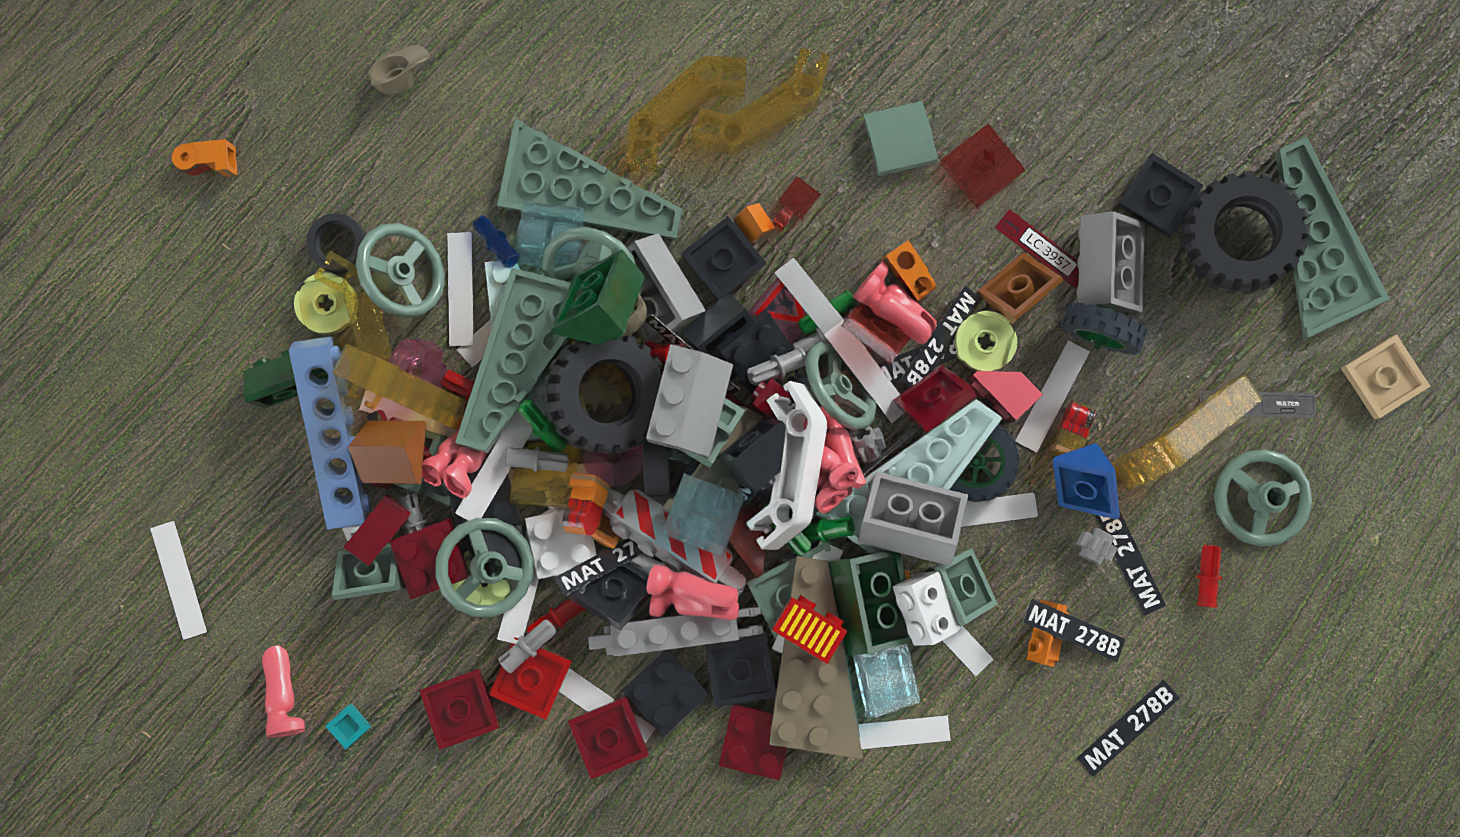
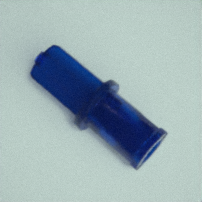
(496, 242)

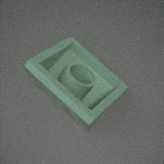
(357, 579)
(966, 586)

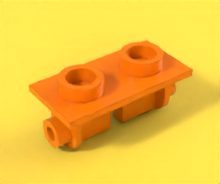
(1042, 645)

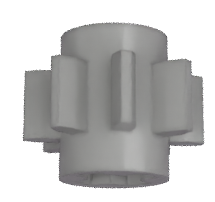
(867, 443)
(1096, 546)

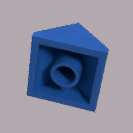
(1087, 482)

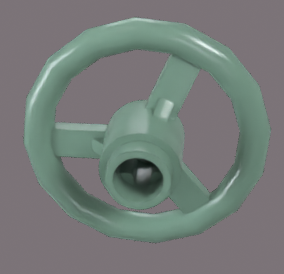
(595, 250)
(398, 271)
(837, 389)
(1263, 498)
(498, 567)

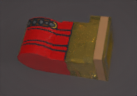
(1073, 428)

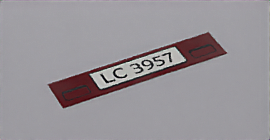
(1040, 247)

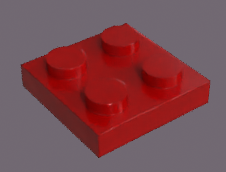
(533, 683)

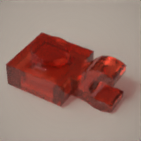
(797, 201)

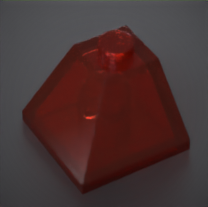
(746, 542)

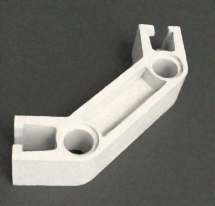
(800, 468)

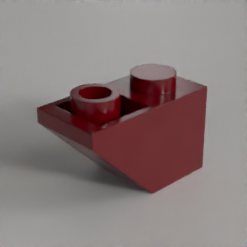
(763, 393)

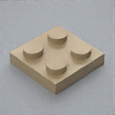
(1385, 377)

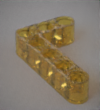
(400, 386)
(1188, 434)

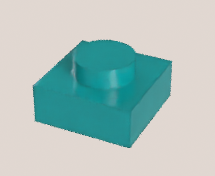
(348, 726)

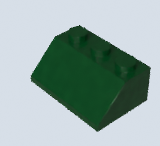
(600, 300)
(274, 380)
(868, 601)

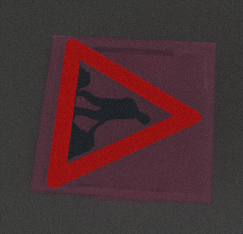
(782, 307)

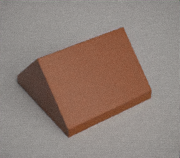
(1019, 287)
(389, 452)

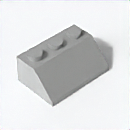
(1111, 262)
(663, 289)
(689, 401)
(913, 518)

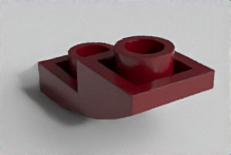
(377, 530)

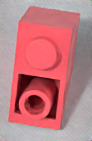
(1007, 391)

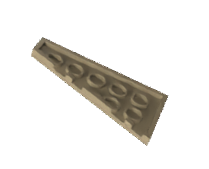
(814, 697)

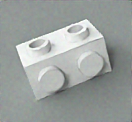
(926, 608)

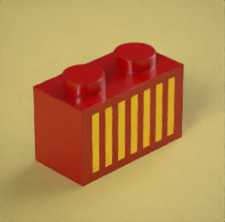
(809, 629)

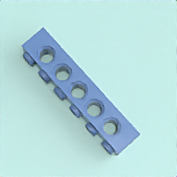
(337, 509)

